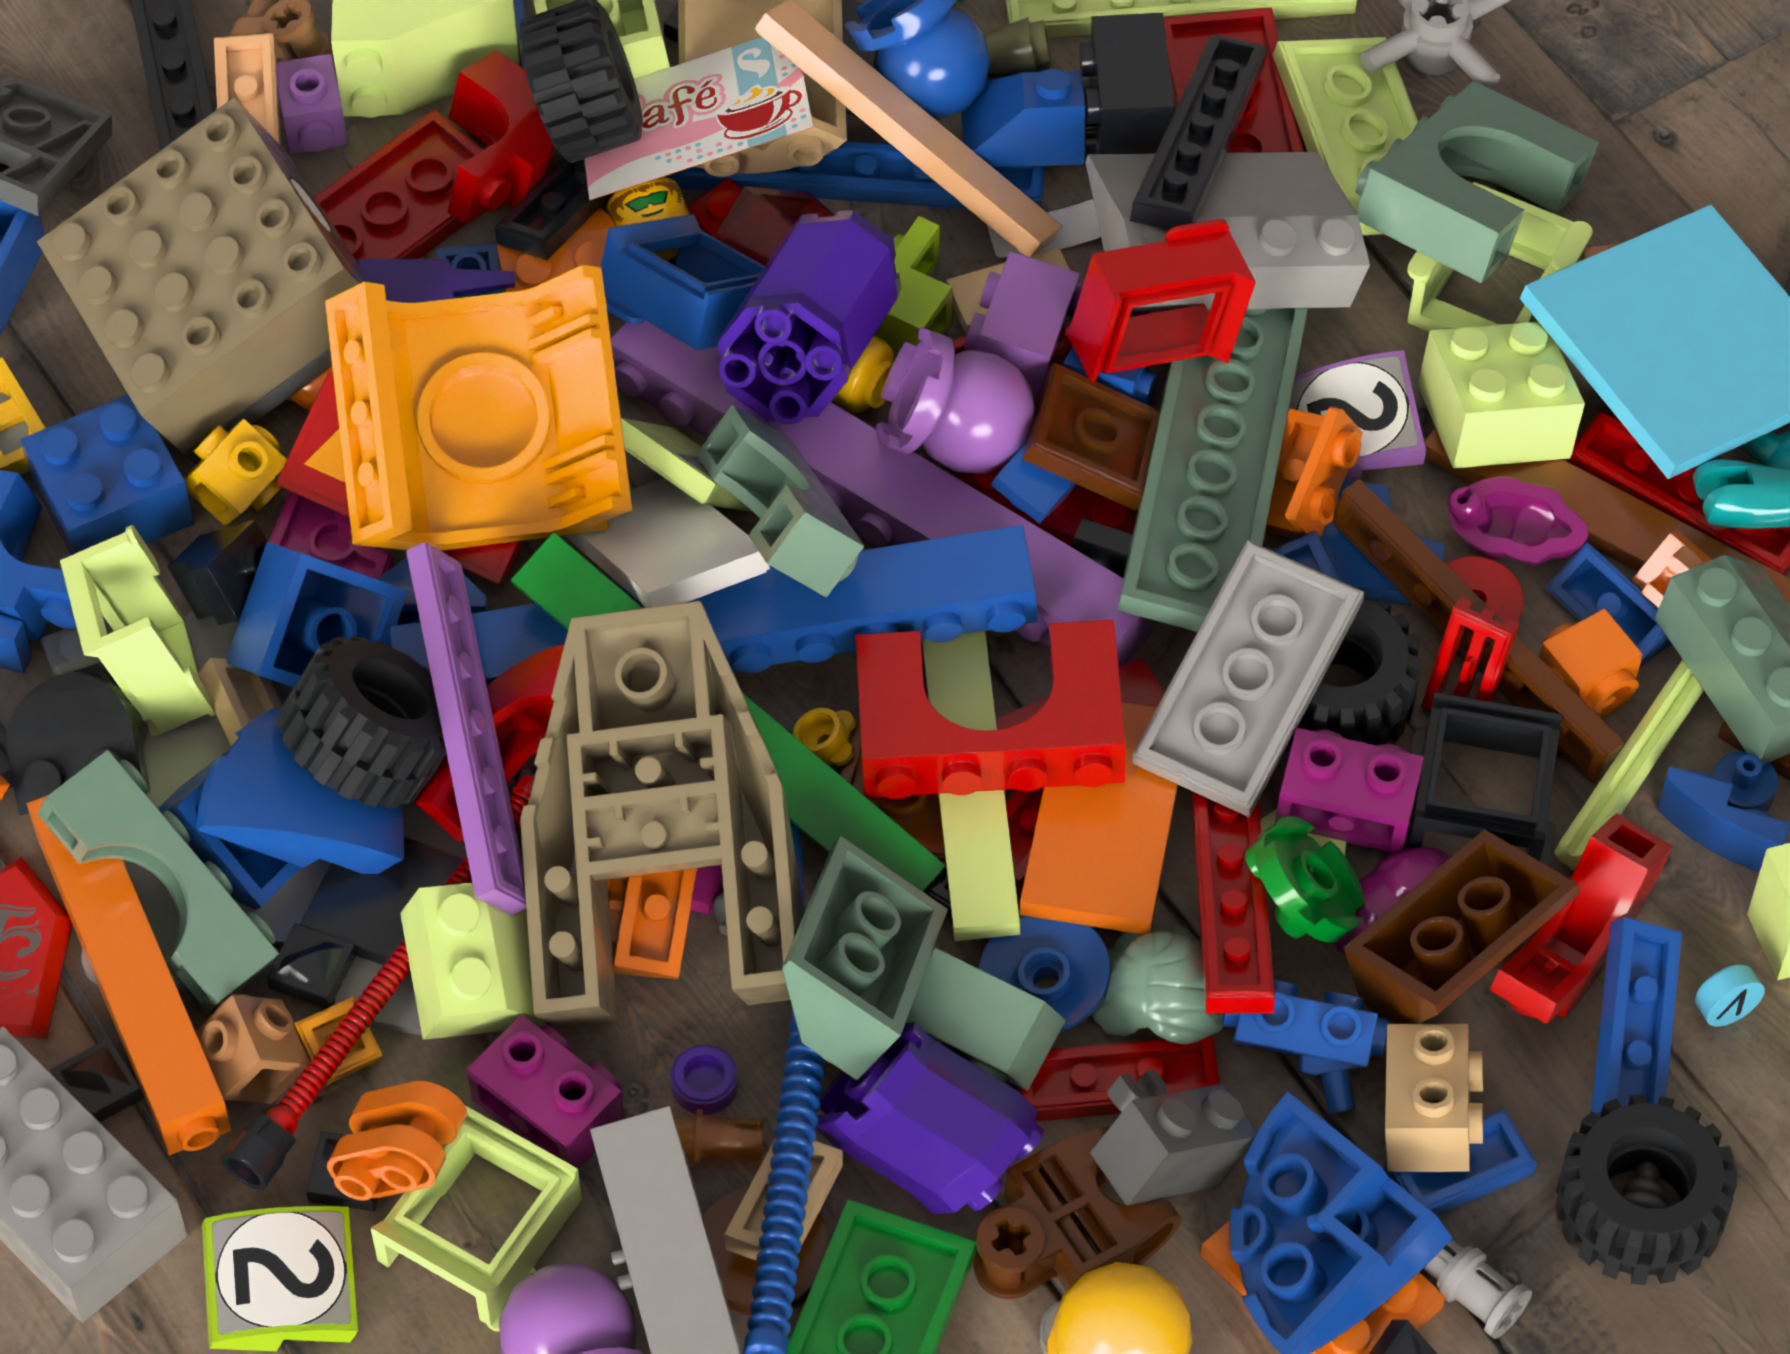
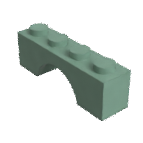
(798, 521)
(109, 816)

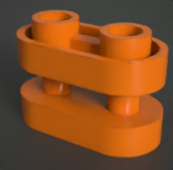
(396, 1140)

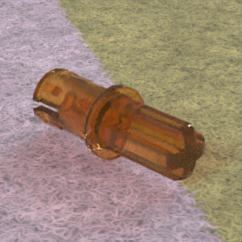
(720, 1137)

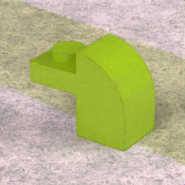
(922, 298)

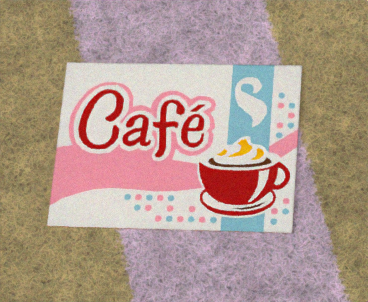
(705, 114)

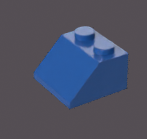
(302, 605)

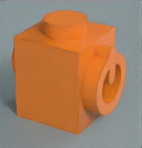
(1595, 661)

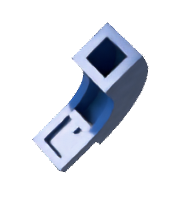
(27, 590)

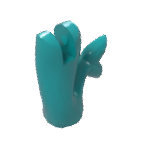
(1745, 492)

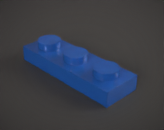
(1636, 1013)

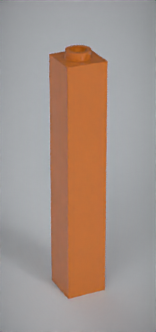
(138, 995)

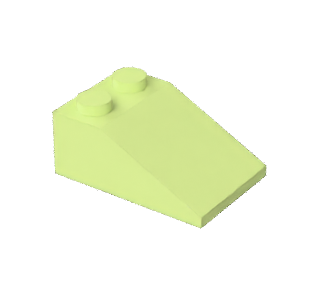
(411, 51)

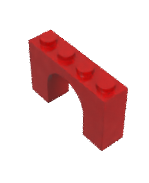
(920, 752)

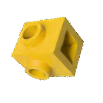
(235, 470)

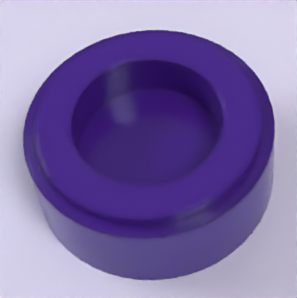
(704, 1079)

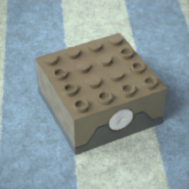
(207, 278)

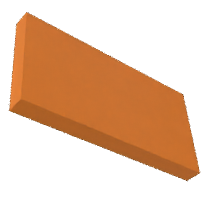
(1102, 847)

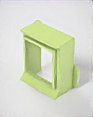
(1540, 241)
(151, 640)
(491, 1282)

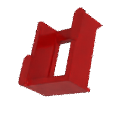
(1188, 264)

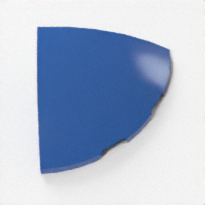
(278, 809)
(1322, 1231)

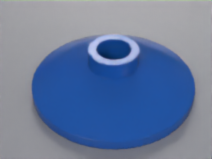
(1056, 950)

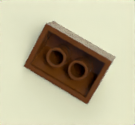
(1454, 928)

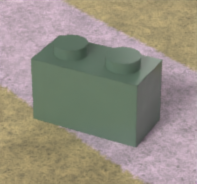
(985, 1019)

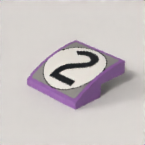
(1378, 400)

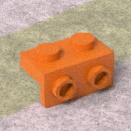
(1311, 471)

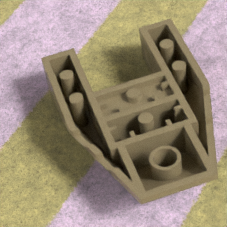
(647, 775)

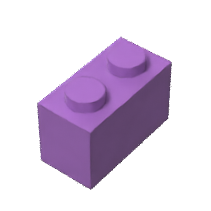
(1024, 315)

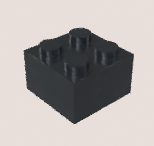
(1126, 84)

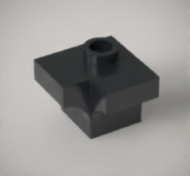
(220, 570)

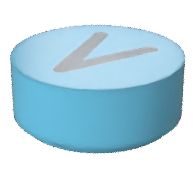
(1729, 995)

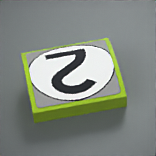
(279, 1277)

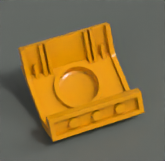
(478, 414)

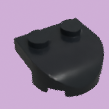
(67, 727)

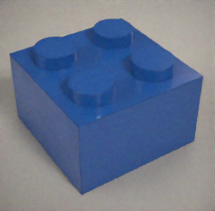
(106, 475)

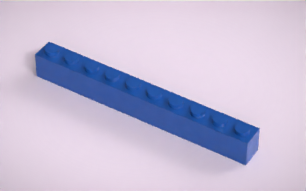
(772, 619)

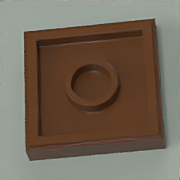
(1092, 436)

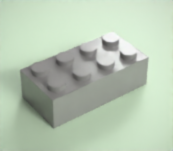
(72, 1194)

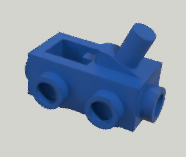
(1323, 1035)

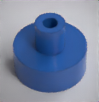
(1752, 782)

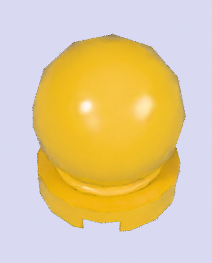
(1121, 1312)

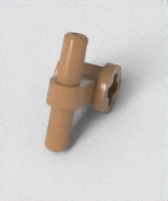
(290, 23)

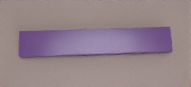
(468, 729)

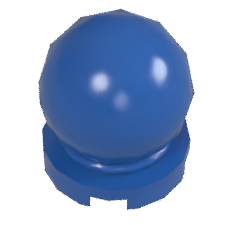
(925, 51)

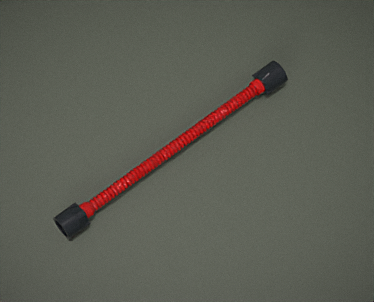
(263, 1145)

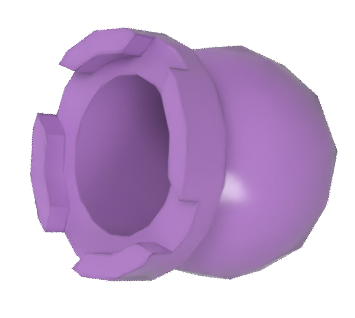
(961, 406)
(567, 1312)

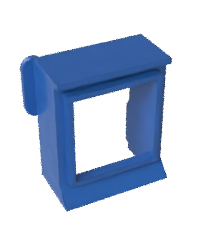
(685, 299)

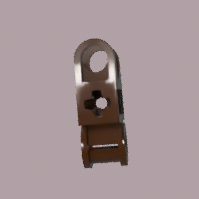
(1063, 1222)

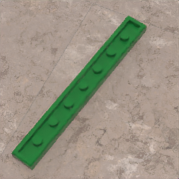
(815, 794)

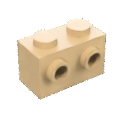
(1429, 1098)

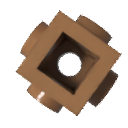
(252, 1048)

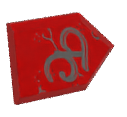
(32, 951)

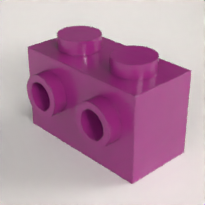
(1350, 789)
(545, 1090)

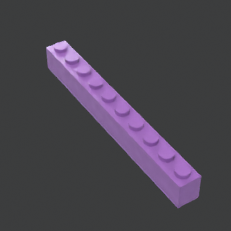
(877, 488)

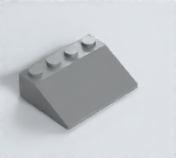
(1281, 212)

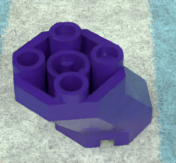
(809, 316)
(930, 1123)

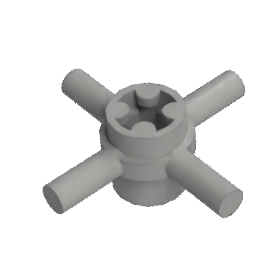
(1437, 39)

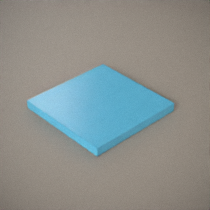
(1676, 337)

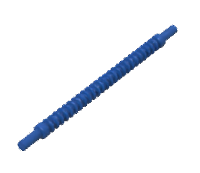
(785, 1198)

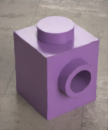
(311, 104)

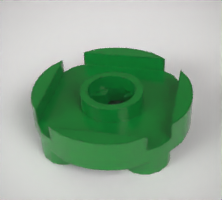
(1308, 882)

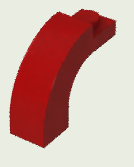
(498, 109)
(521, 716)
(1572, 946)

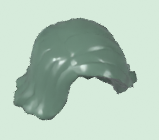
(1157, 986)

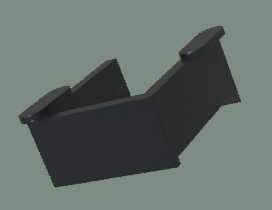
(1493, 728)

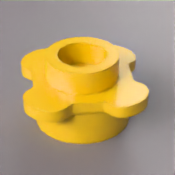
(827, 734)

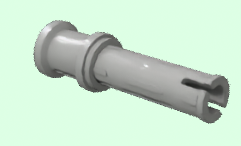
(1478, 1287)

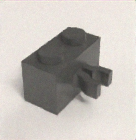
(1171, 1140)

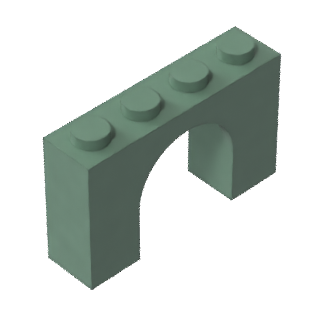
(1482, 135)

